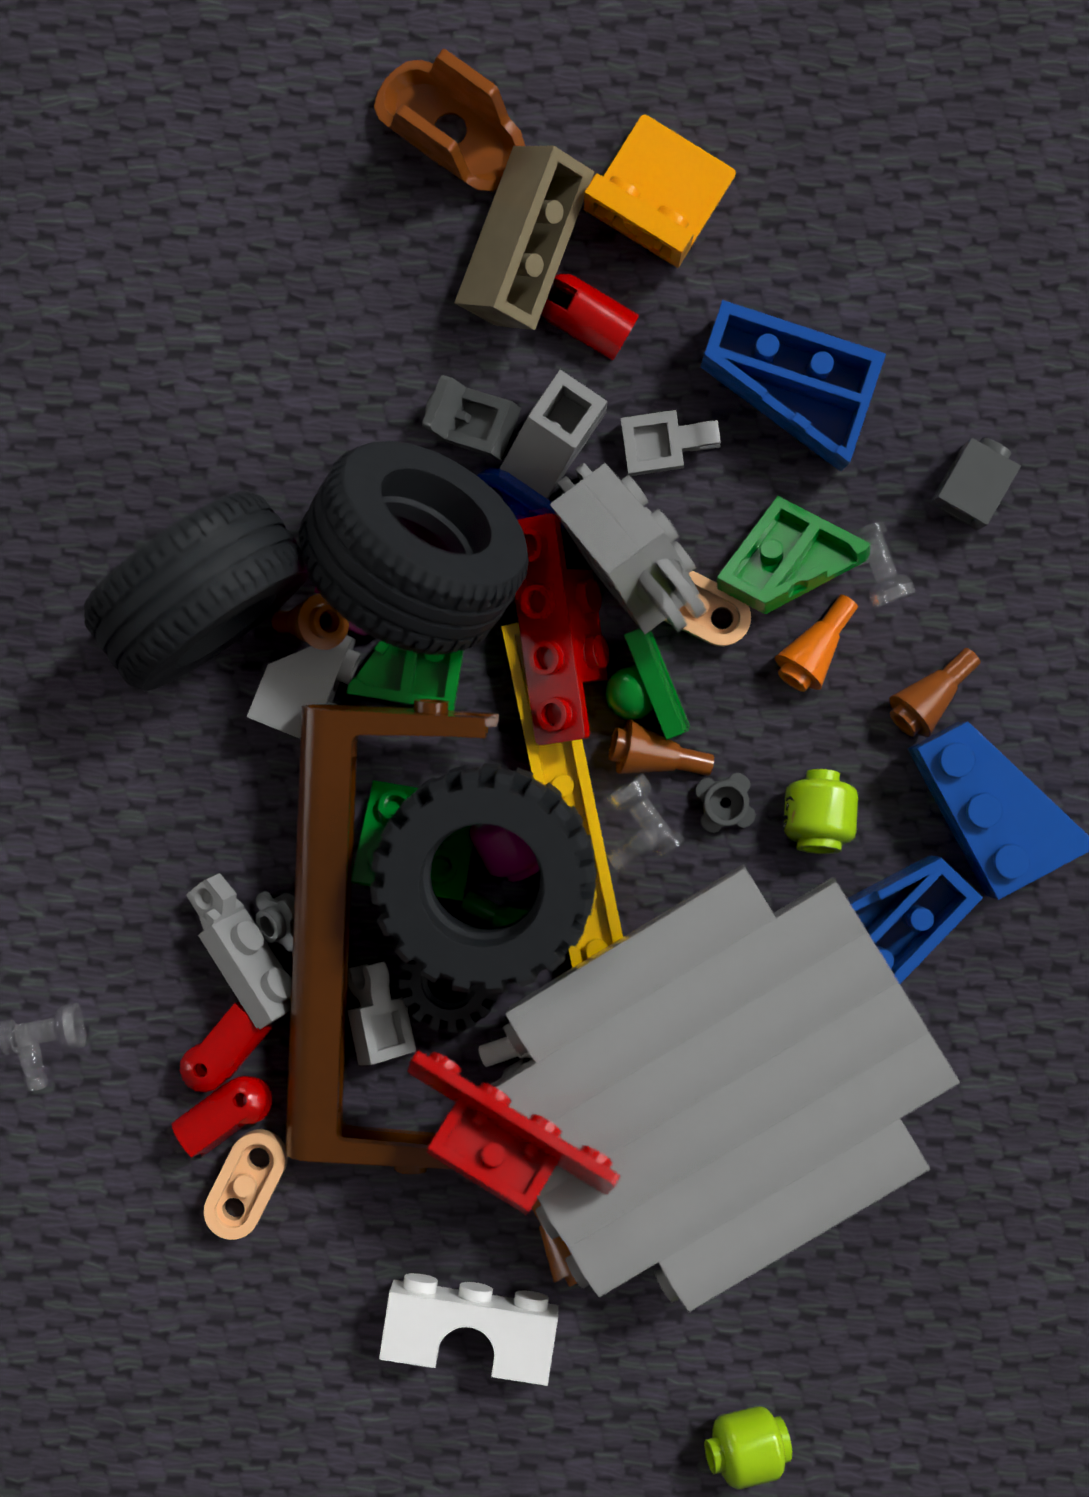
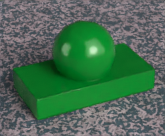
(641, 689)

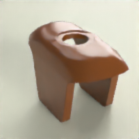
(425, 91)

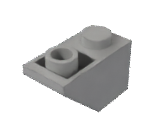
(554, 433)
(302, 680)

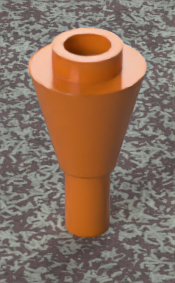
(809, 656)

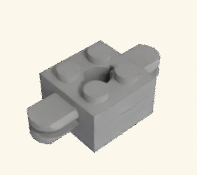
(628, 547)

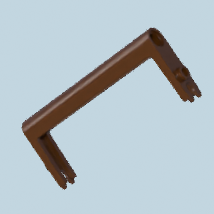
(323, 930)

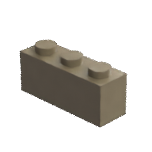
(524, 236)

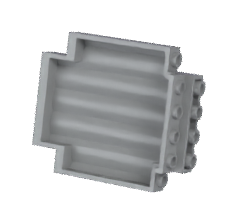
(734, 1081)

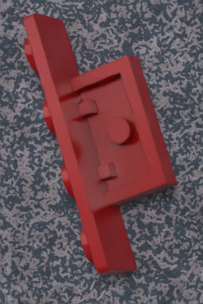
(558, 634)
(500, 1145)

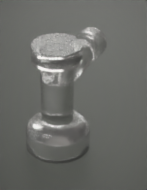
(888, 585)
(654, 833)
(24, 1039)

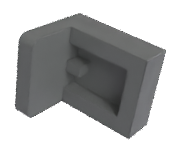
(470, 418)

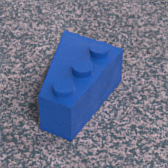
(795, 377)
(995, 811)
(913, 911)

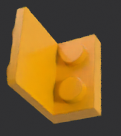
(659, 190)

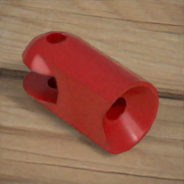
(590, 316)
(221, 1050)
(222, 1114)

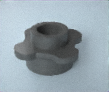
(737, 813)
(276, 918)

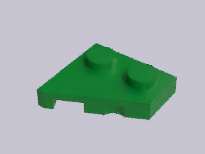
(789, 556)
(408, 676)

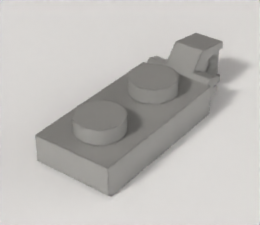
(241, 952)

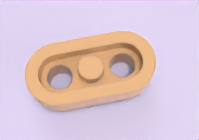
(713, 599)
(245, 1182)

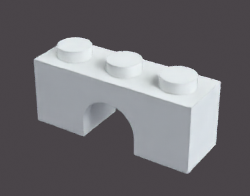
(517, 1327)

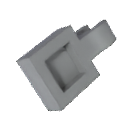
(657, 442)
(382, 1023)

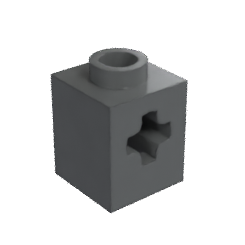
(976, 482)

